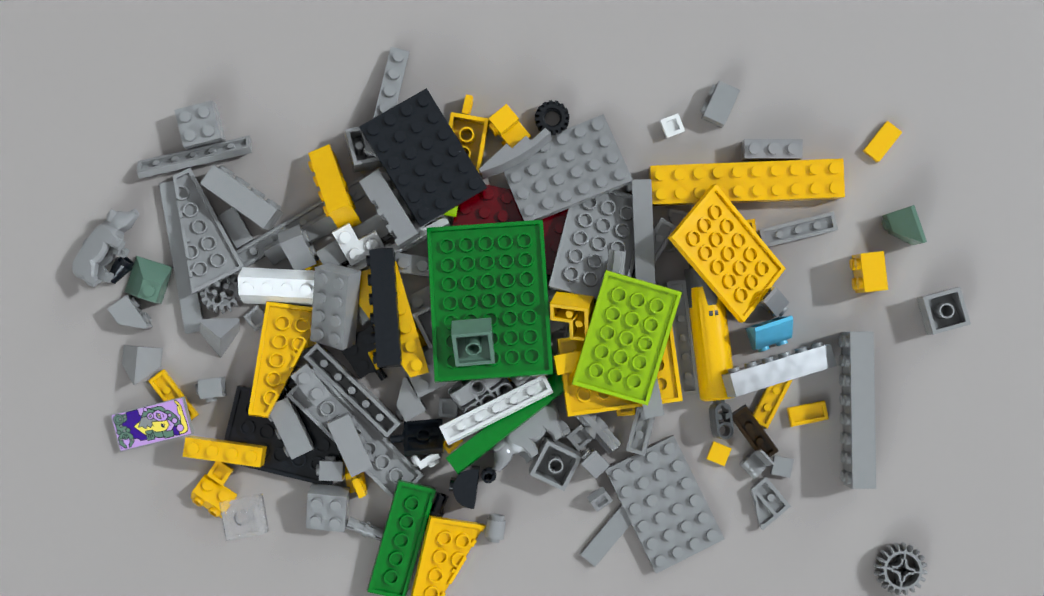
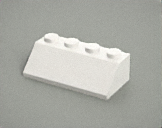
(276, 285)

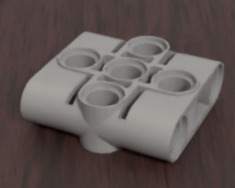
(468, 396)

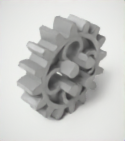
(210, 298)

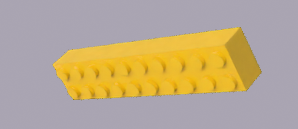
(749, 181)

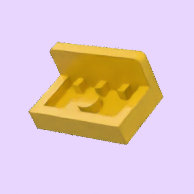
(209, 494)

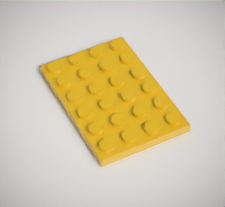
(727, 253)
(587, 401)

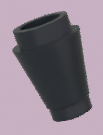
(120, 268)

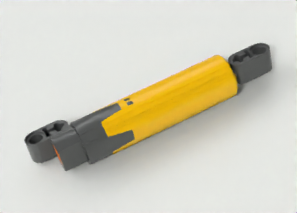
(711, 349)

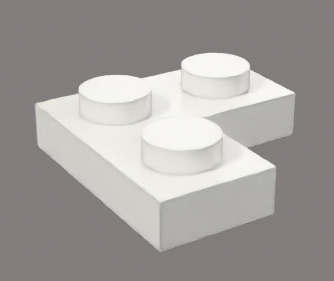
(354, 248)

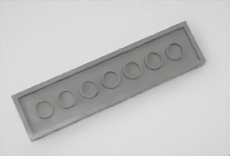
(389, 461)

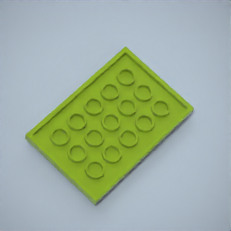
(626, 337)

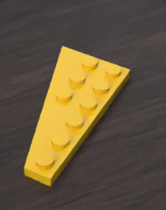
(282, 342)
(411, 348)
(443, 554)

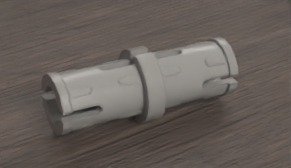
(364, 528)

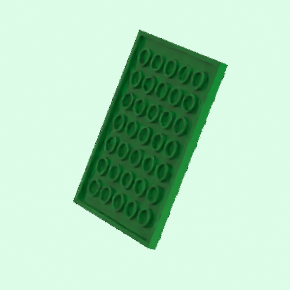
(497, 275)

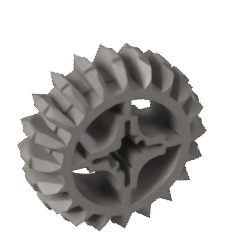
(900, 577)

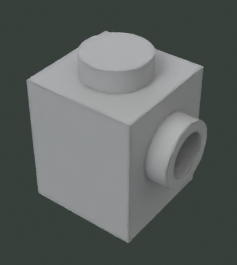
(211, 388)
(331, 469)

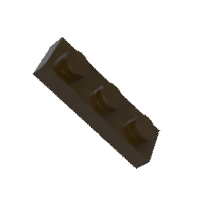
(753, 431)

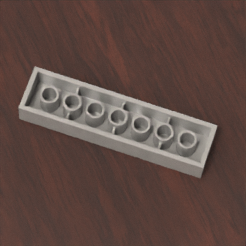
(858, 410)

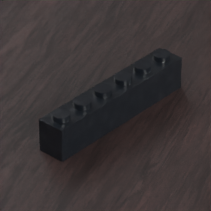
(385, 308)

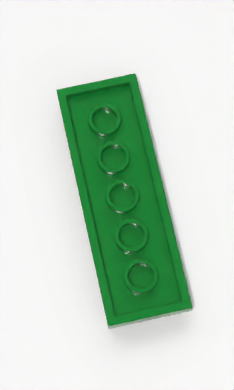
(401, 539)

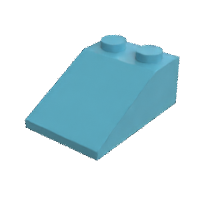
(770, 332)

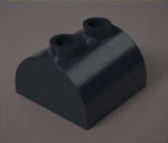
(465, 486)

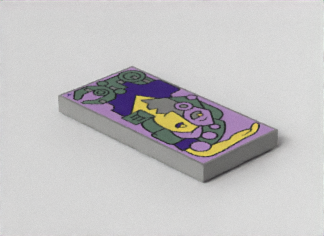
(152, 424)

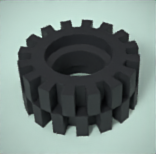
(555, 107)

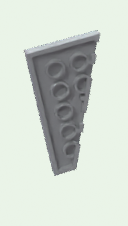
(206, 244)

